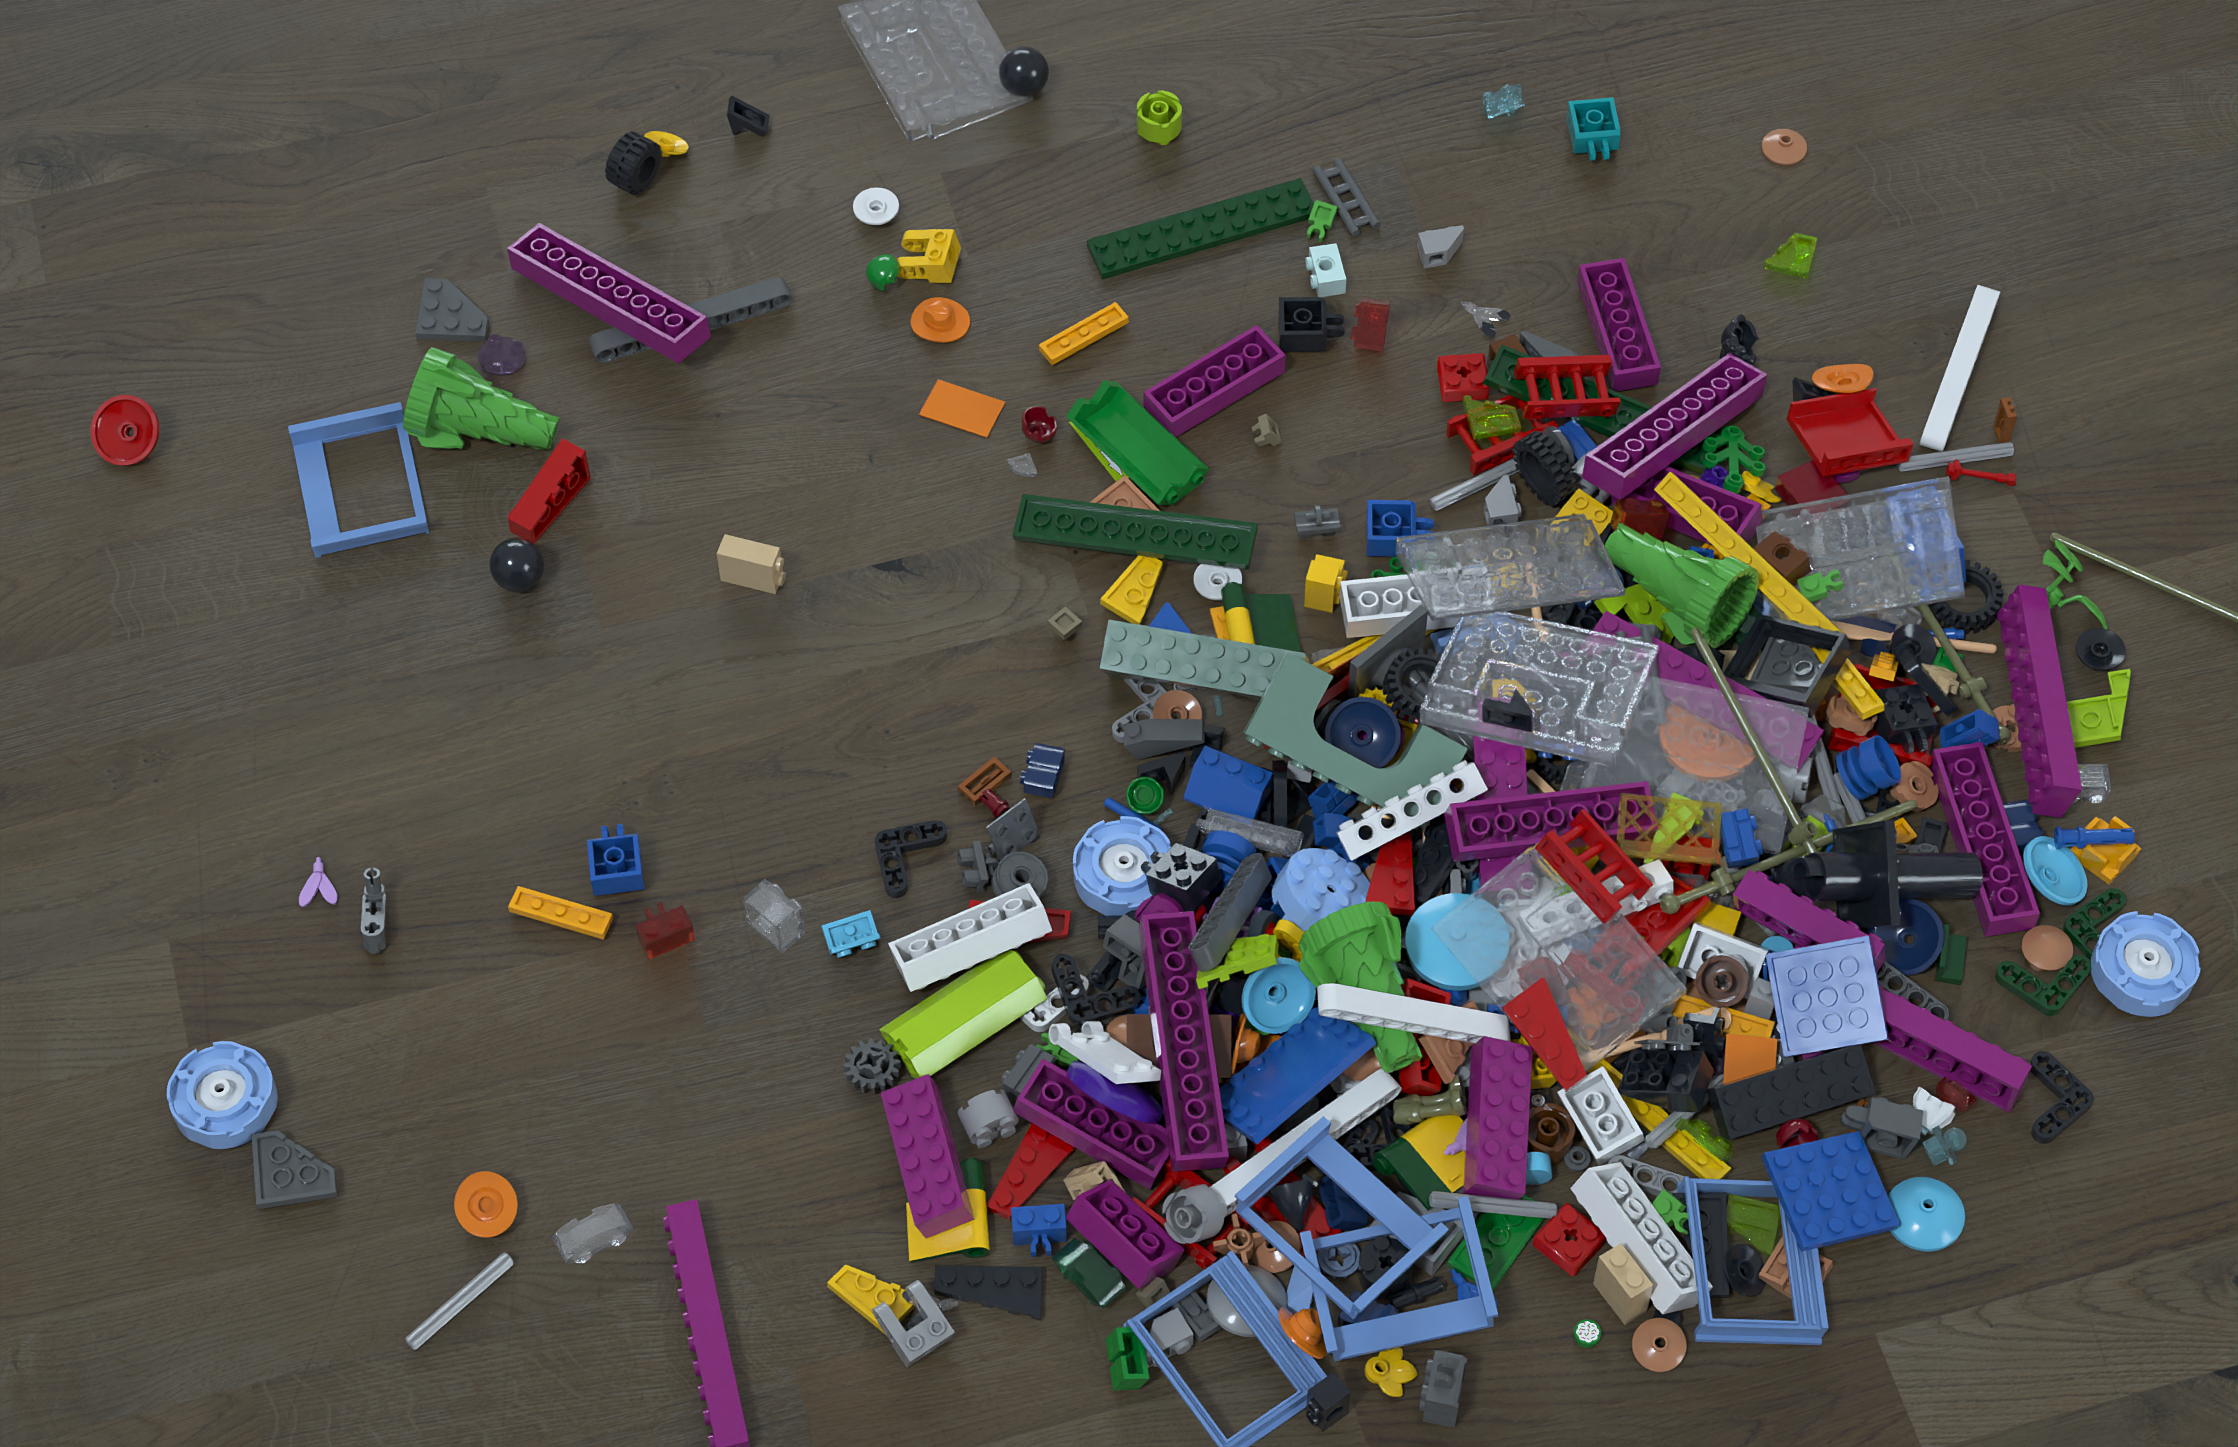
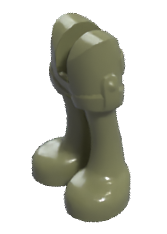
(1416, 1108)

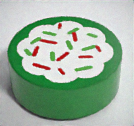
(1587, 1333)

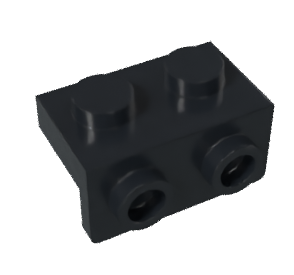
(1708, 1032)

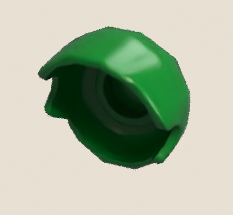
(882, 270)
(1144, 795)

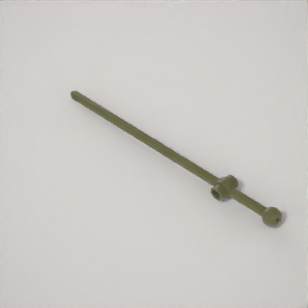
(2146, 577)
(1971, 687)
(1802, 832)
(1725, 881)

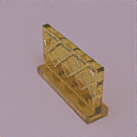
(1671, 851)

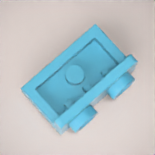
(850, 933)

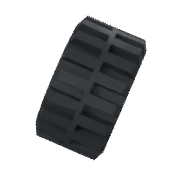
(633, 163)

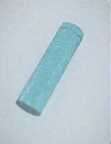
(1218, 706)
(1163, 816)

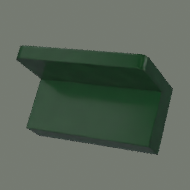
(1951, 960)

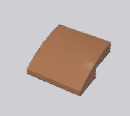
(1776, 1271)

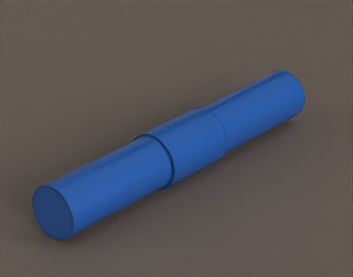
(1124, 811)

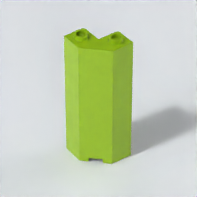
(964, 1013)

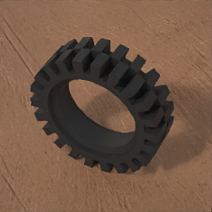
(1549, 487)
(1976, 619)
(1393, 680)

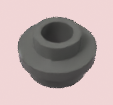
(1577, 1165)

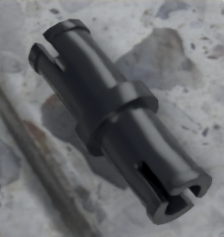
(1416, 1293)

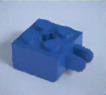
(1391, 520)
(615, 862)

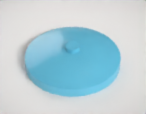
(1428, 953)

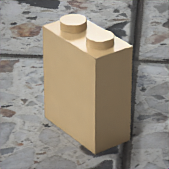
(750, 564)
(1622, 1284)

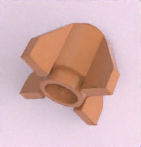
(1240, 1242)

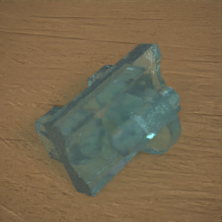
(1503, 101)
(1942, 1147)

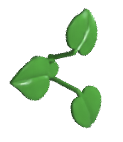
(2054, 592)

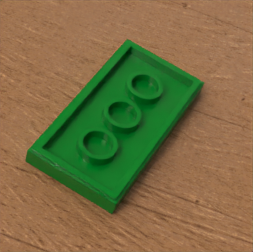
(1501, 1242)

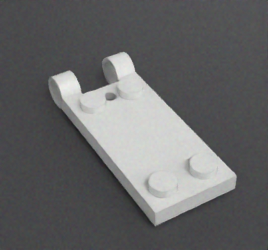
(1104, 1053)

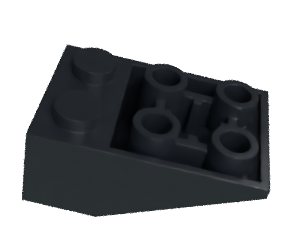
(1667, 1078)

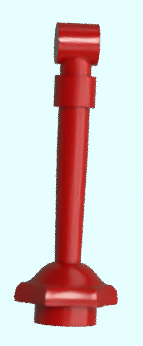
(1955, 470)

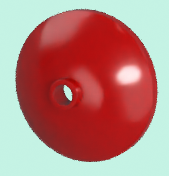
(112, 426)

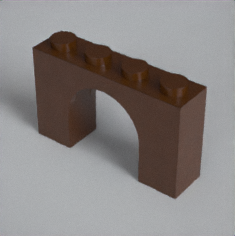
(1141, 1041)

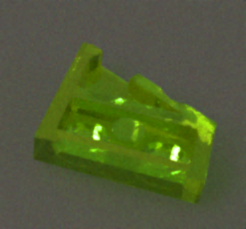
(1793, 256)
(1490, 418)
(1700, 1131)
(1754, 1221)

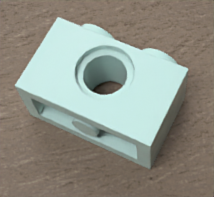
(1326, 270)

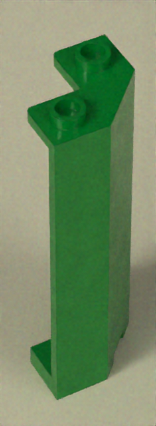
(1138, 443)

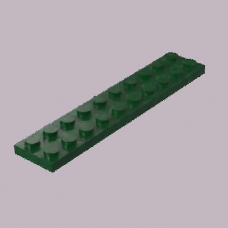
(1200, 228)
(1502, 378)
(1135, 531)

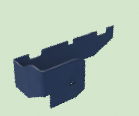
(1868, 644)

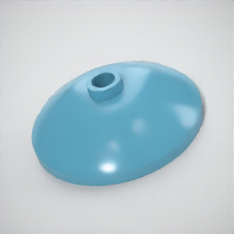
(2055, 871)
(1285, 1005)
(1924, 1227)

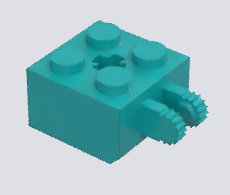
(1593, 126)

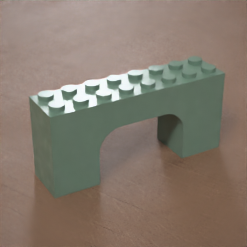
(1189, 659)
(1287, 726)

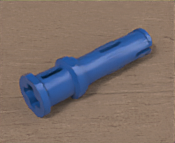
(2081, 837)

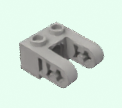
(923, 1337)

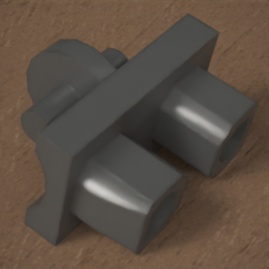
(1317, 522)
(982, 866)

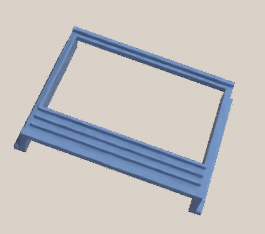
(316, 487)
(1363, 1188)
(1803, 1272)
(1264, 1323)
(1414, 1325)

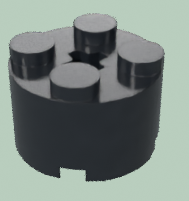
(1382, 1254)

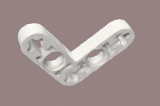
(1050, 1013)

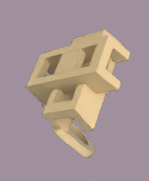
(1944, 678)
(1088, 1177)

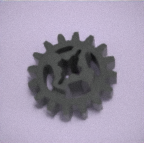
(877, 1056)

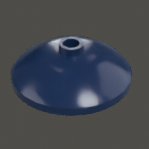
(1375, 720)
(1928, 932)

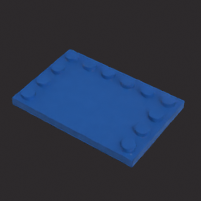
(1290, 1073)

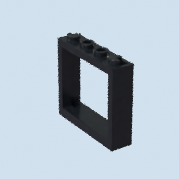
(1795, 632)

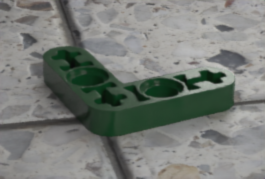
(2088, 924)
(2044, 992)

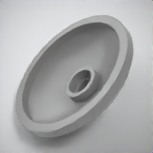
(1226, 1314)

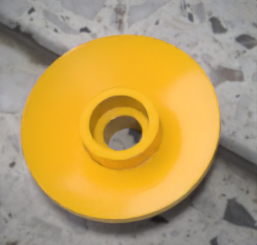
(669, 143)

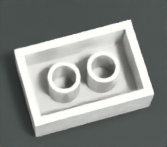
(1708, 941)
(1601, 1116)

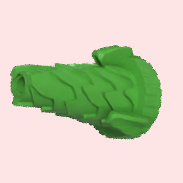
(456, 400)
(1693, 587)
(1360, 951)

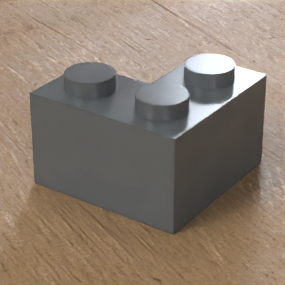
(1124, 942)

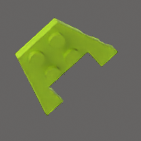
(1640, 608)
(2100, 717)
(1243, 954)

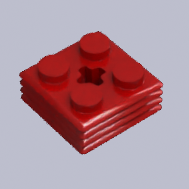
(1462, 376)
(1574, 1254)

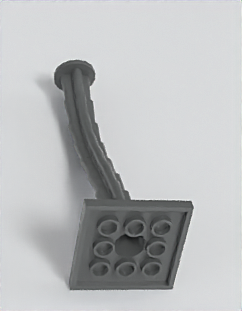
(1372, 664)

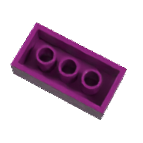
(1124, 1233)

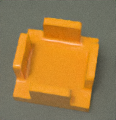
(2106, 860)

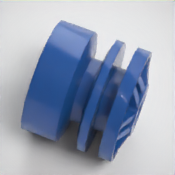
(1868, 767)
(1229, 851)

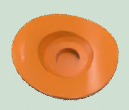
(940, 320)
(1843, 378)
(1246, 1044)
(485, 1204)
(1304, 1330)

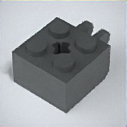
(1885, 1126)
(1442, 1388)

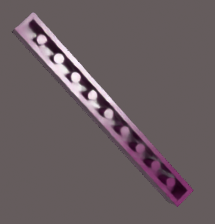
(707, 1325)

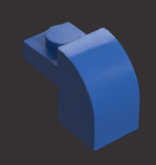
(1325, 833)

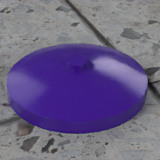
(1124, 1098)

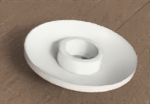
(875, 206)
(1208, 575)

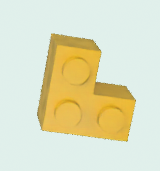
(1324, 582)

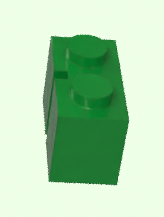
(1129, 1360)

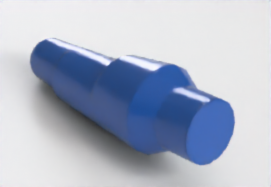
(1952, 633)

